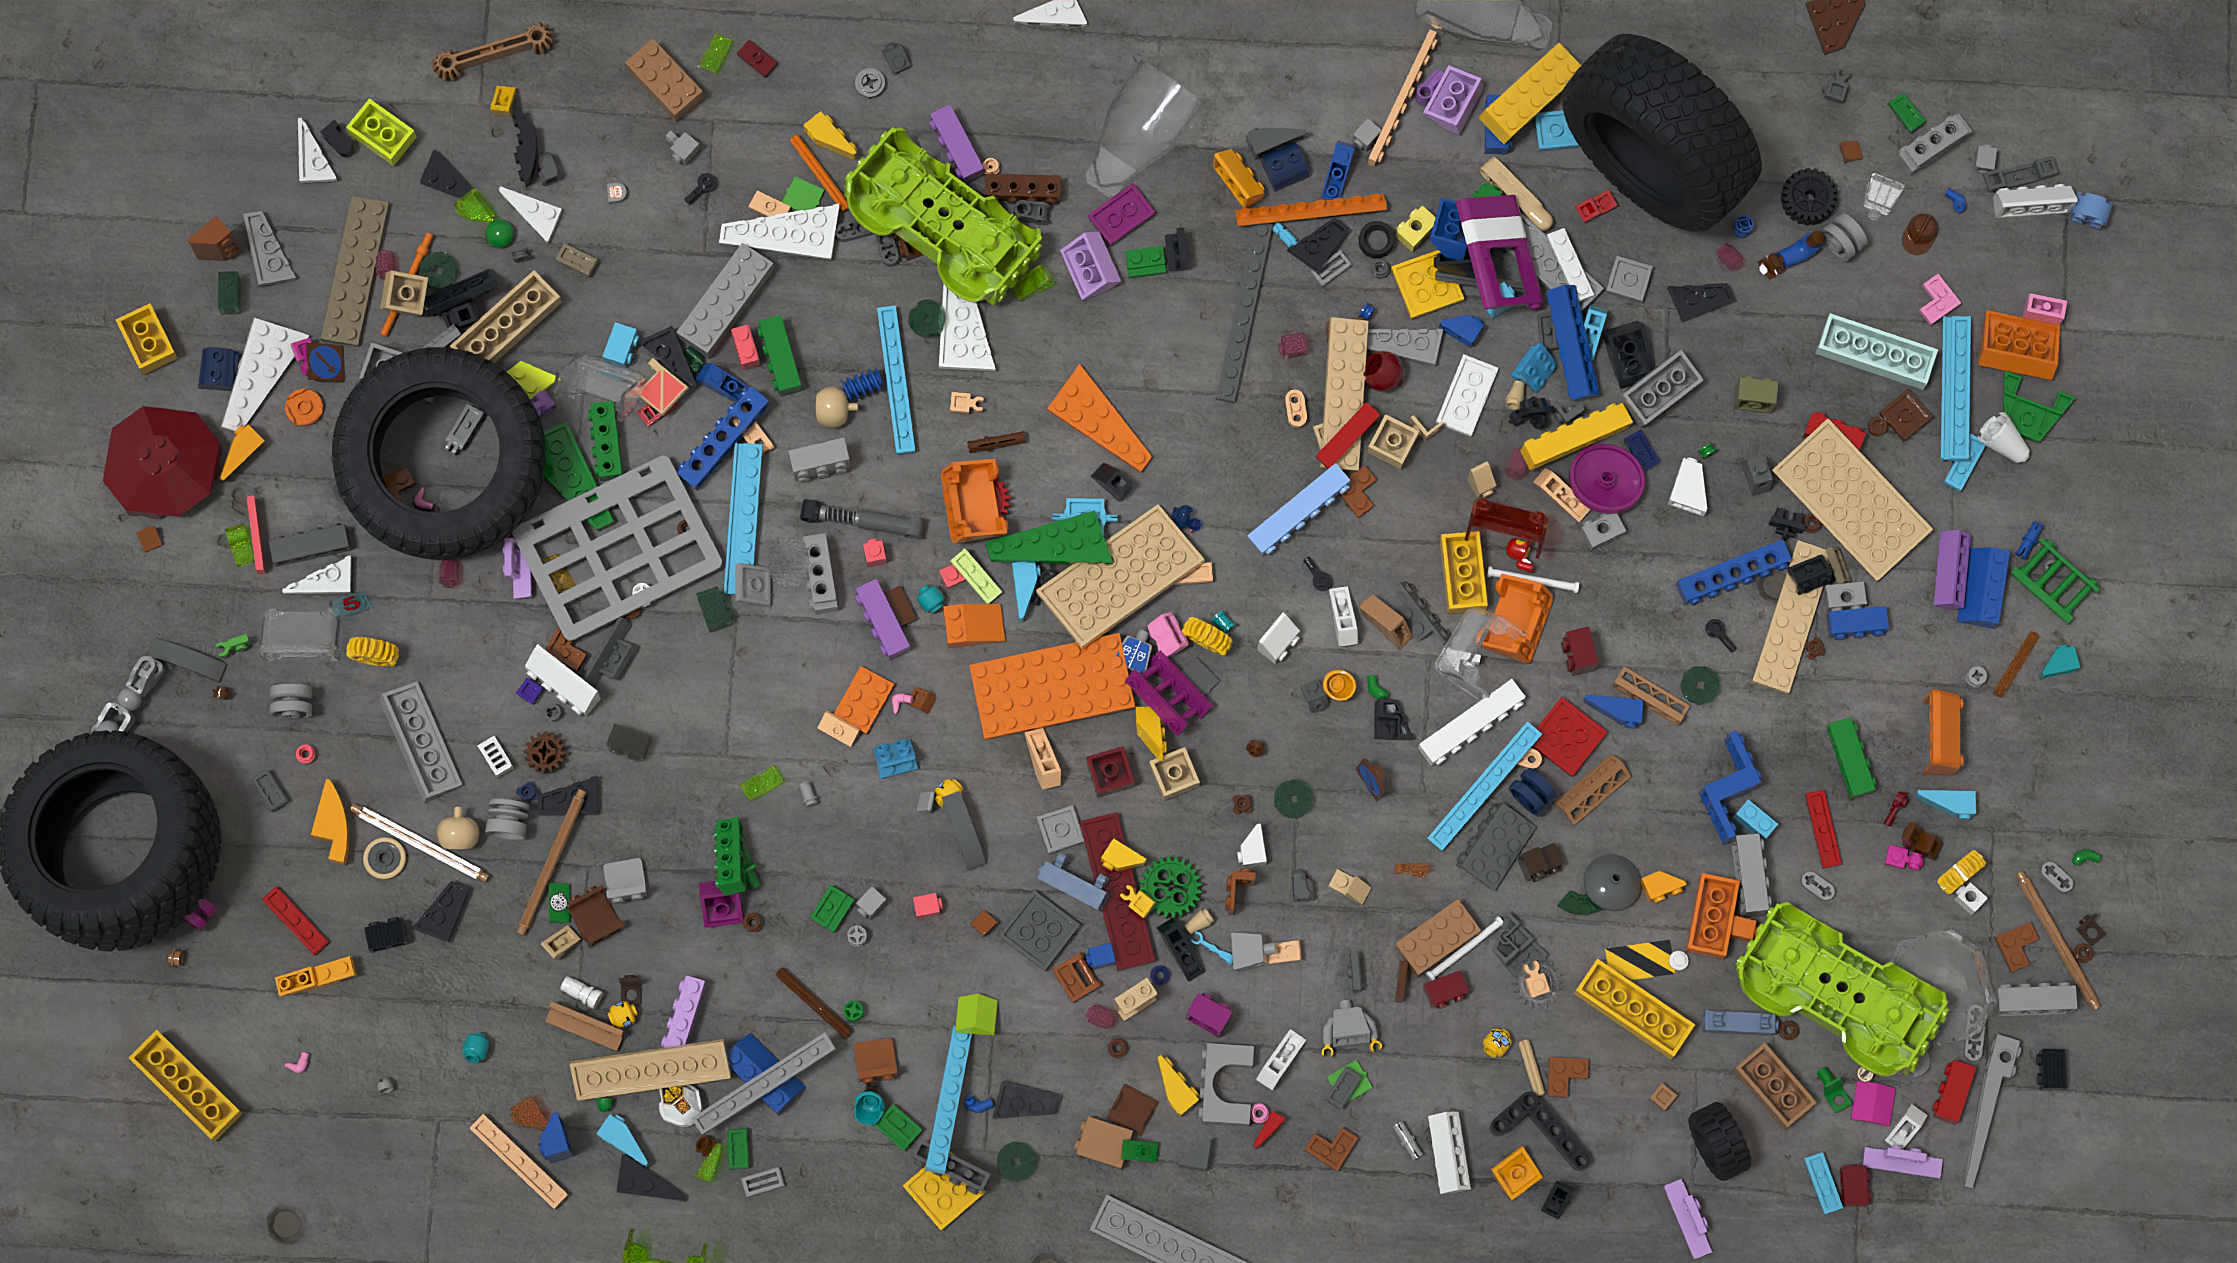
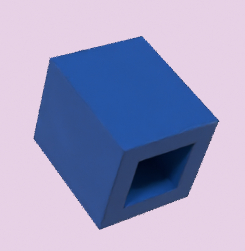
(1100, 956)

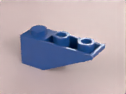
(1338, 170)
(721, 383)

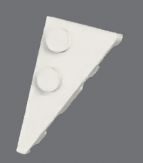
(1054, 13)
(312, 163)
(538, 214)
(331, 580)

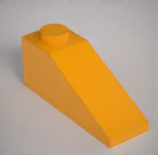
(241, 447)

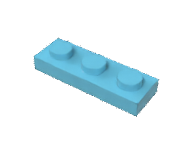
(1961, 469)
(1823, 1183)

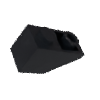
(1112, 481)

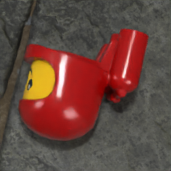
(1519, 551)

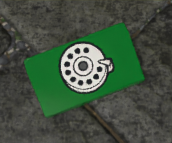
(558, 898)

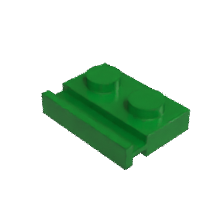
(1145, 262)
(832, 909)
(898, 1127)

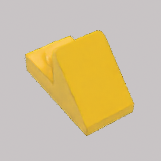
(503, 101)

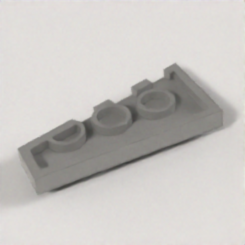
(268, 259)
(1407, 344)

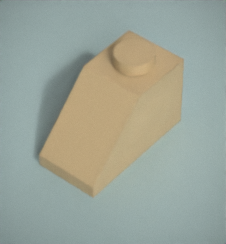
(1482, 480)

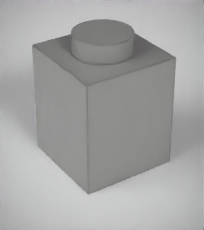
(1366, 135)
(1984, 159)
(870, 903)

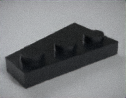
(1319, 245)
(1697, 300)
(443, 913)

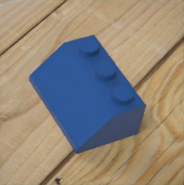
(1448, 231)
(554, 1140)

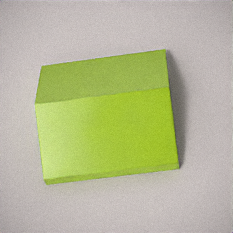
(976, 1015)

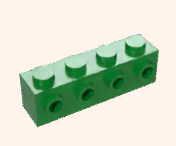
(780, 355)
(606, 440)
(1850, 758)
(730, 856)

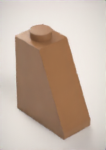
(1386, 621)

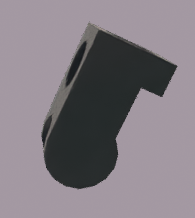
(340, 144)

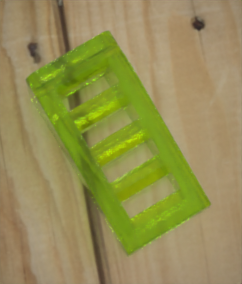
(709, 1166)

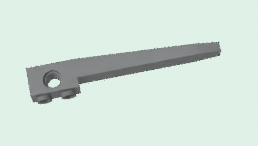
(1993, 1075)

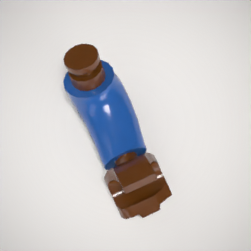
(1798, 252)

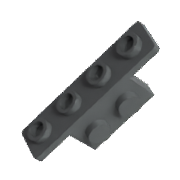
(1418, 617)
(612, 655)

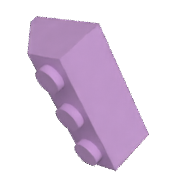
(1454, 99)
(1090, 265)

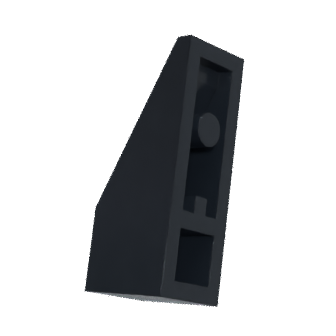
(1180, 949)

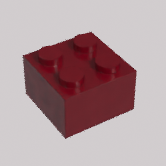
(1579, 651)
(1110, 771)

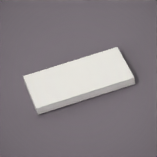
(1467, 395)

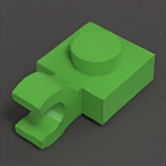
(238, 643)

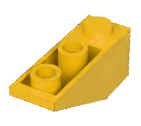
(827, 136)
(1150, 731)
(1178, 1094)

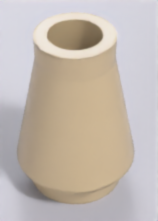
(1515, 395)
(1200, 921)

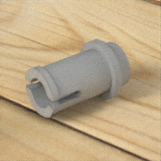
(808, 794)

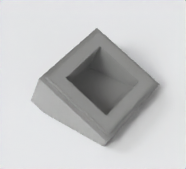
(926, 802)

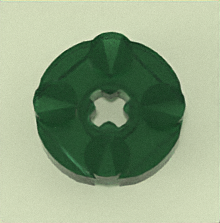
(440, 260)
(934, 325)
(1700, 674)
(1287, 789)
(1015, 1150)

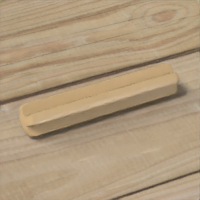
(1531, 1067)

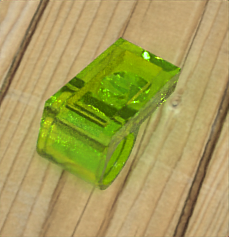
(1035, 280)
(240, 544)

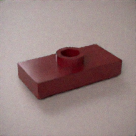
(757, 58)

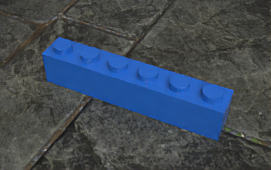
(1572, 342)

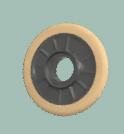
(393, 866)

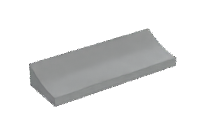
(420, 741)

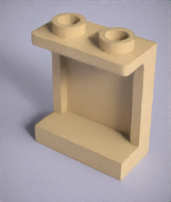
(1135, 999)

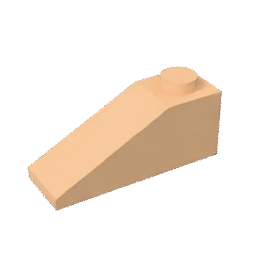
(1561, 494)
(1043, 759)

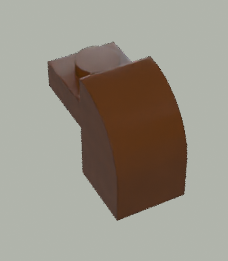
(1921, 842)

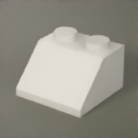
(1278, 639)

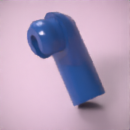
(1958, 200)
(977, 1106)

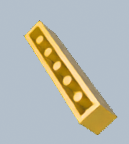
(1576, 436)

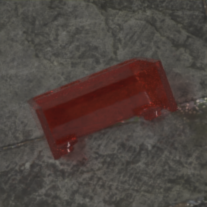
(1508, 521)

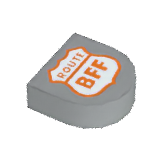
(616, 192)

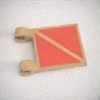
(662, 388)

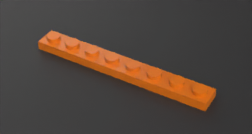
(1307, 210)

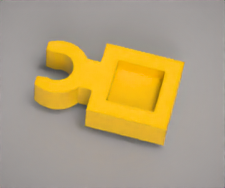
(1140, 901)

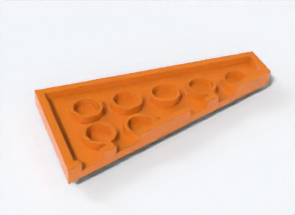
(1091, 414)

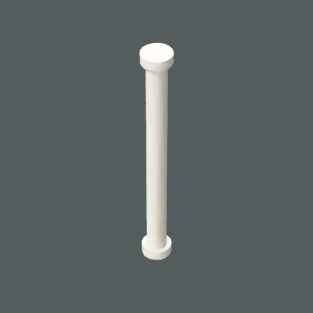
(1547, 582)
(1464, 949)

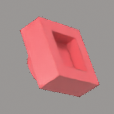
(951, 576)

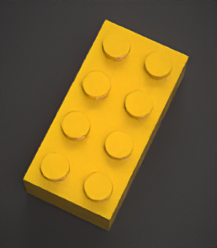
(1463, 572)

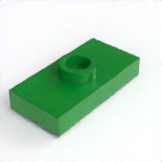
(1906, 112)
(738, 1149)
(1139, 1150)

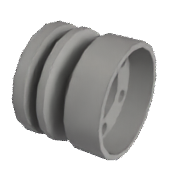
(507, 815)

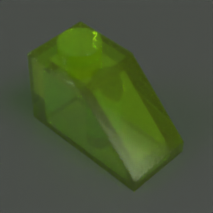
(474, 207)

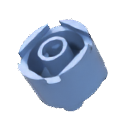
(2091, 210)

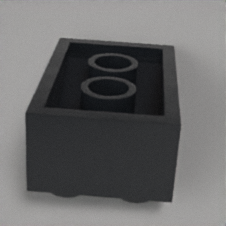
(1628, 352)

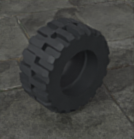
(1719, 1141)

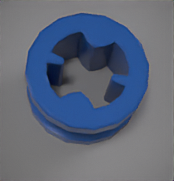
(1366, 312)

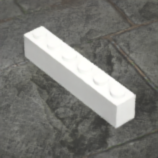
(1471, 722)

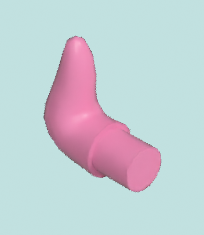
(419, 502)
(900, 697)
(302, 1063)

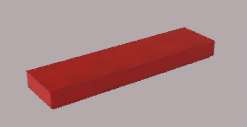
(1347, 435)
(1823, 829)
(295, 921)

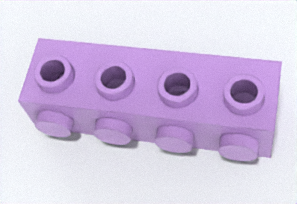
(685, 1013)

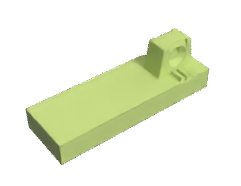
(975, 576)

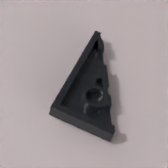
(443, 177)
(668, 350)
(639, 1181)

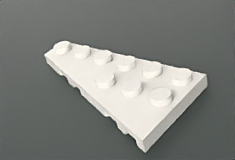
(795, 233)
(963, 336)
(261, 365)

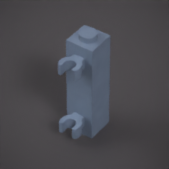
(1072, 885)
(1739, 1023)

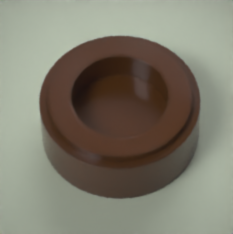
(1877, 426)

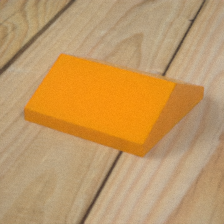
(1516, 1173)

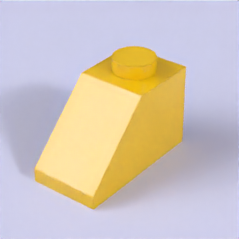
(1121, 857)

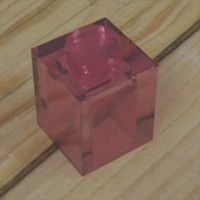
(1293, 345)
(1516, 465)

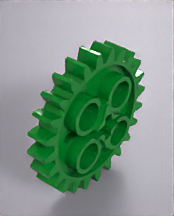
(1173, 869)

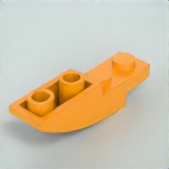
(315, 977)

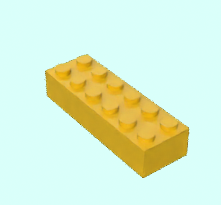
(1530, 94)
(1634, 1009)
(185, 1085)

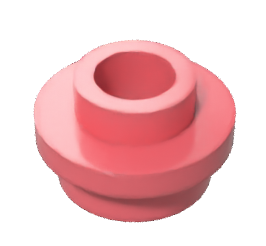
(303, 748)

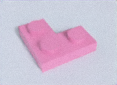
(1943, 300)

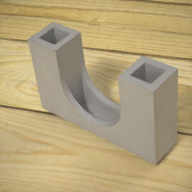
(1214, 1109)

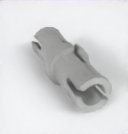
(1407, 1140)

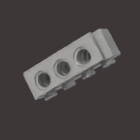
(1913, 162)
(820, 602)

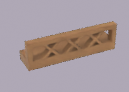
(1648, 699)
(1591, 785)
(585, 1026)

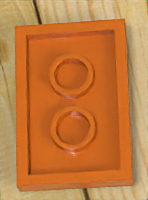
(864, 699)

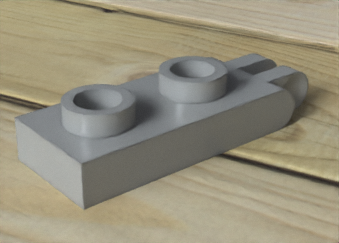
(463, 429)

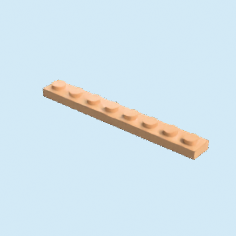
(1400, 105)

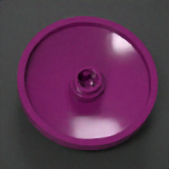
(1606, 478)

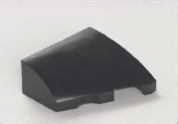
(1390, 721)

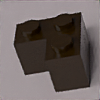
(1540, 861)

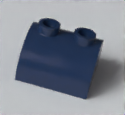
(1285, 166)
(218, 368)

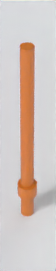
(422, 252)

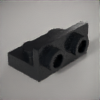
(1176, 250)
(1810, 574)

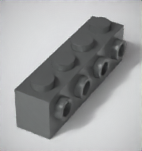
(956, 1169)

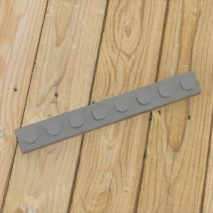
(763, 1083)

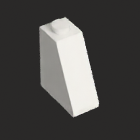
(1689, 488)

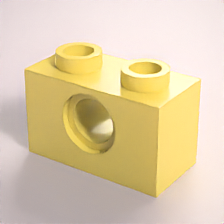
(1413, 238)

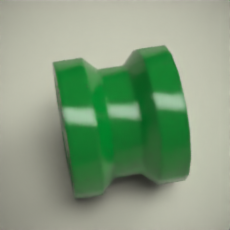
(853, 1007)

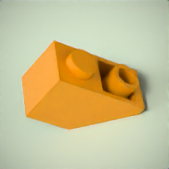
(1661, 884)

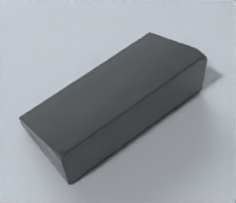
(1547, 331)

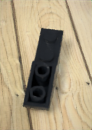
(527, 150)

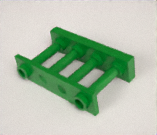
(2050, 600)

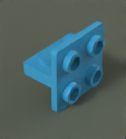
(1535, 367)
(895, 758)

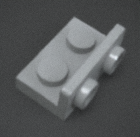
(444, 339)

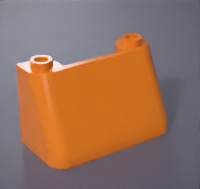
(972, 500)
(1527, 607)

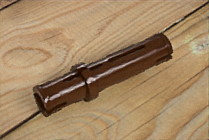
(997, 441)

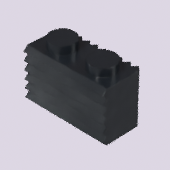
(386, 934)
(2051, 1069)

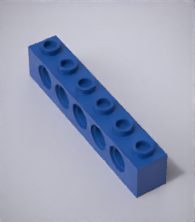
(734, 435)
(1776, 550)

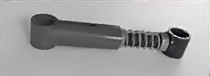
(909, 526)

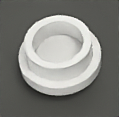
(1678, 960)

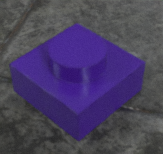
(529, 691)

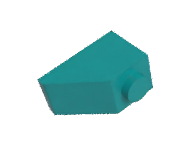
(2061, 662)

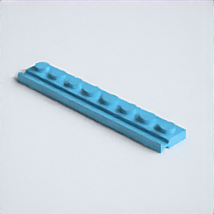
(1955, 388)
(743, 510)

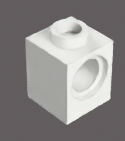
(1979, 898)

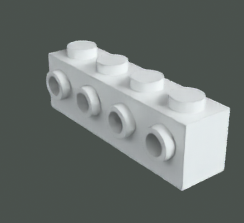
(1449, 1152)

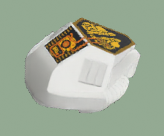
(680, 1104)

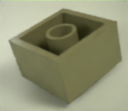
(1755, 394)

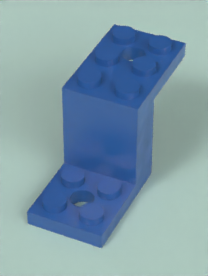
(1730, 787)

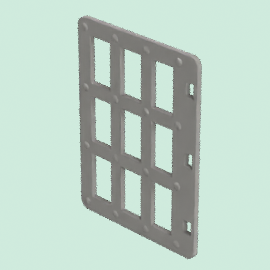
(610, 494)

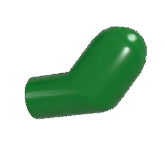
(1374, 690)
(2085, 854)

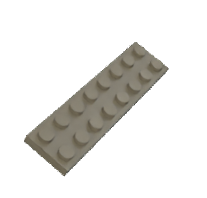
(355, 271)

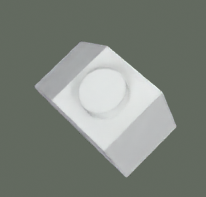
(1252, 849)
(1906, 1127)

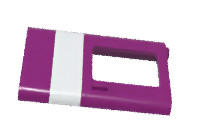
(1498, 224)

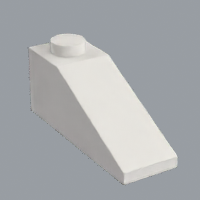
(1343, 616)
(1280, 1059)

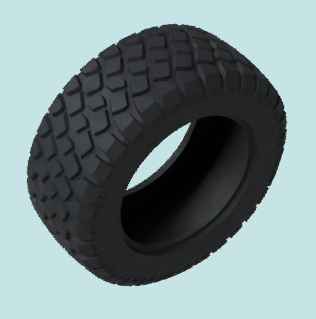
(1661, 132)
(389, 391)
(53, 799)

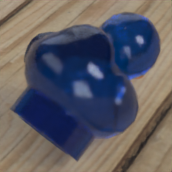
(1181, 517)

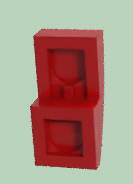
(1596, 206)

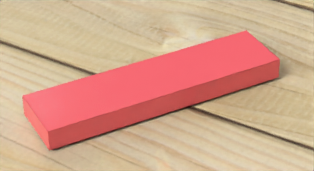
(256, 535)

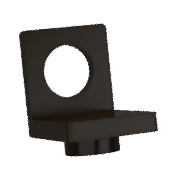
(2086, 923)
(630, 982)

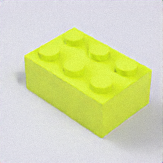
(381, 132)

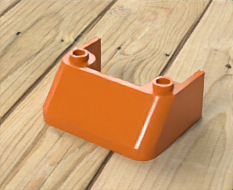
(1944, 732)

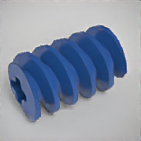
(862, 385)

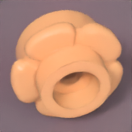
(991, 162)

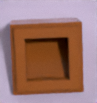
(1850, 151)
(149, 538)
(922, 700)
(984, 923)

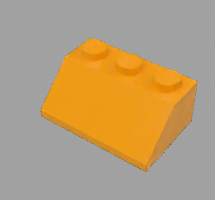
(1238, 178)

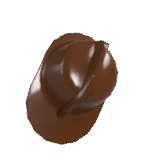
(1920, 234)

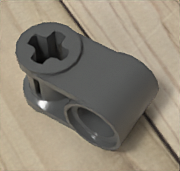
(1033, 212)

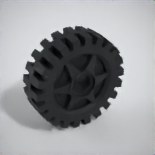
(1812, 183)

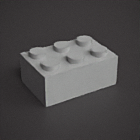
(819, 460)

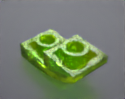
(716, 53)
(762, 783)

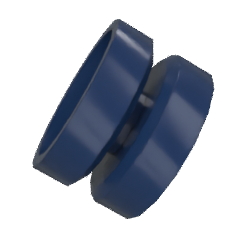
(1533, 792)

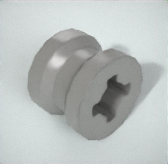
(1974, 680)
(857, 932)

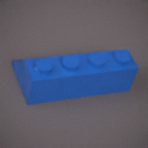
(1984, 587)
(751, 1058)

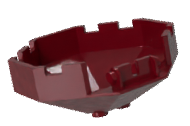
(161, 462)

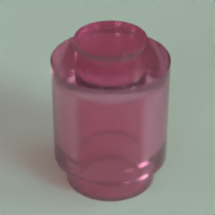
(1730, 257)
(384, 262)
(449, 573)
(1100, 1016)

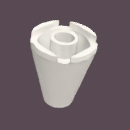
(2004, 438)

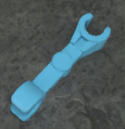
(1225, 956)

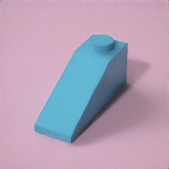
(1593, 326)
(1025, 582)
(1954, 803)
(619, 1136)

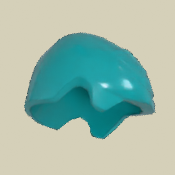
(868, 1107)

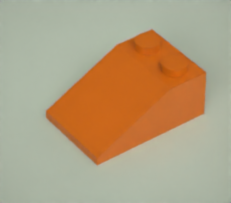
(973, 624)

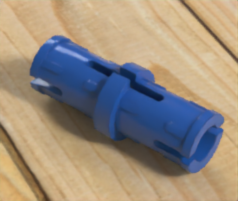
(2029, 540)

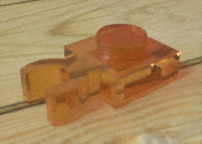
(1416, 869)

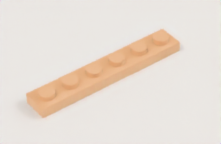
(519, 1161)

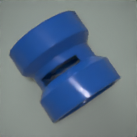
(1742, 230)

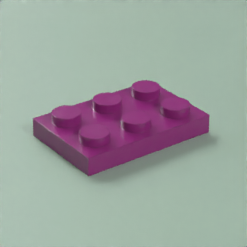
(1121, 214)

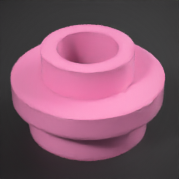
(1263, 1108)

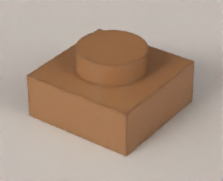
(1663, 1097)

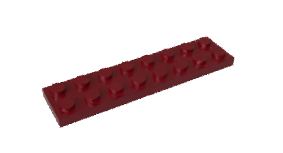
(1124, 926)

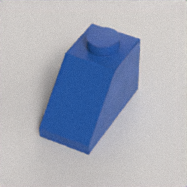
(1463, 328)

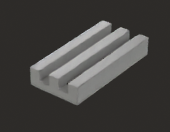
(1318, 278)
(765, 1189)

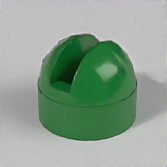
(604, 1104)

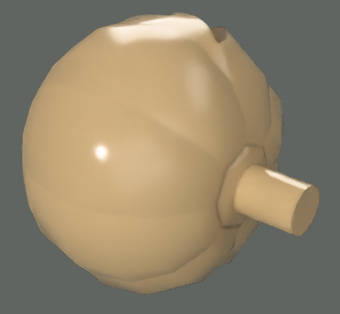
(833, 407)
(457, 831)

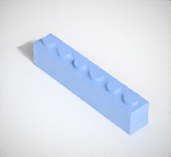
(1299, 509)

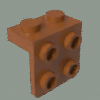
(1243, 878)
(875, 1060)

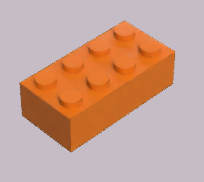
(1712, 916)

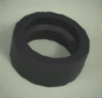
(1376, 225)

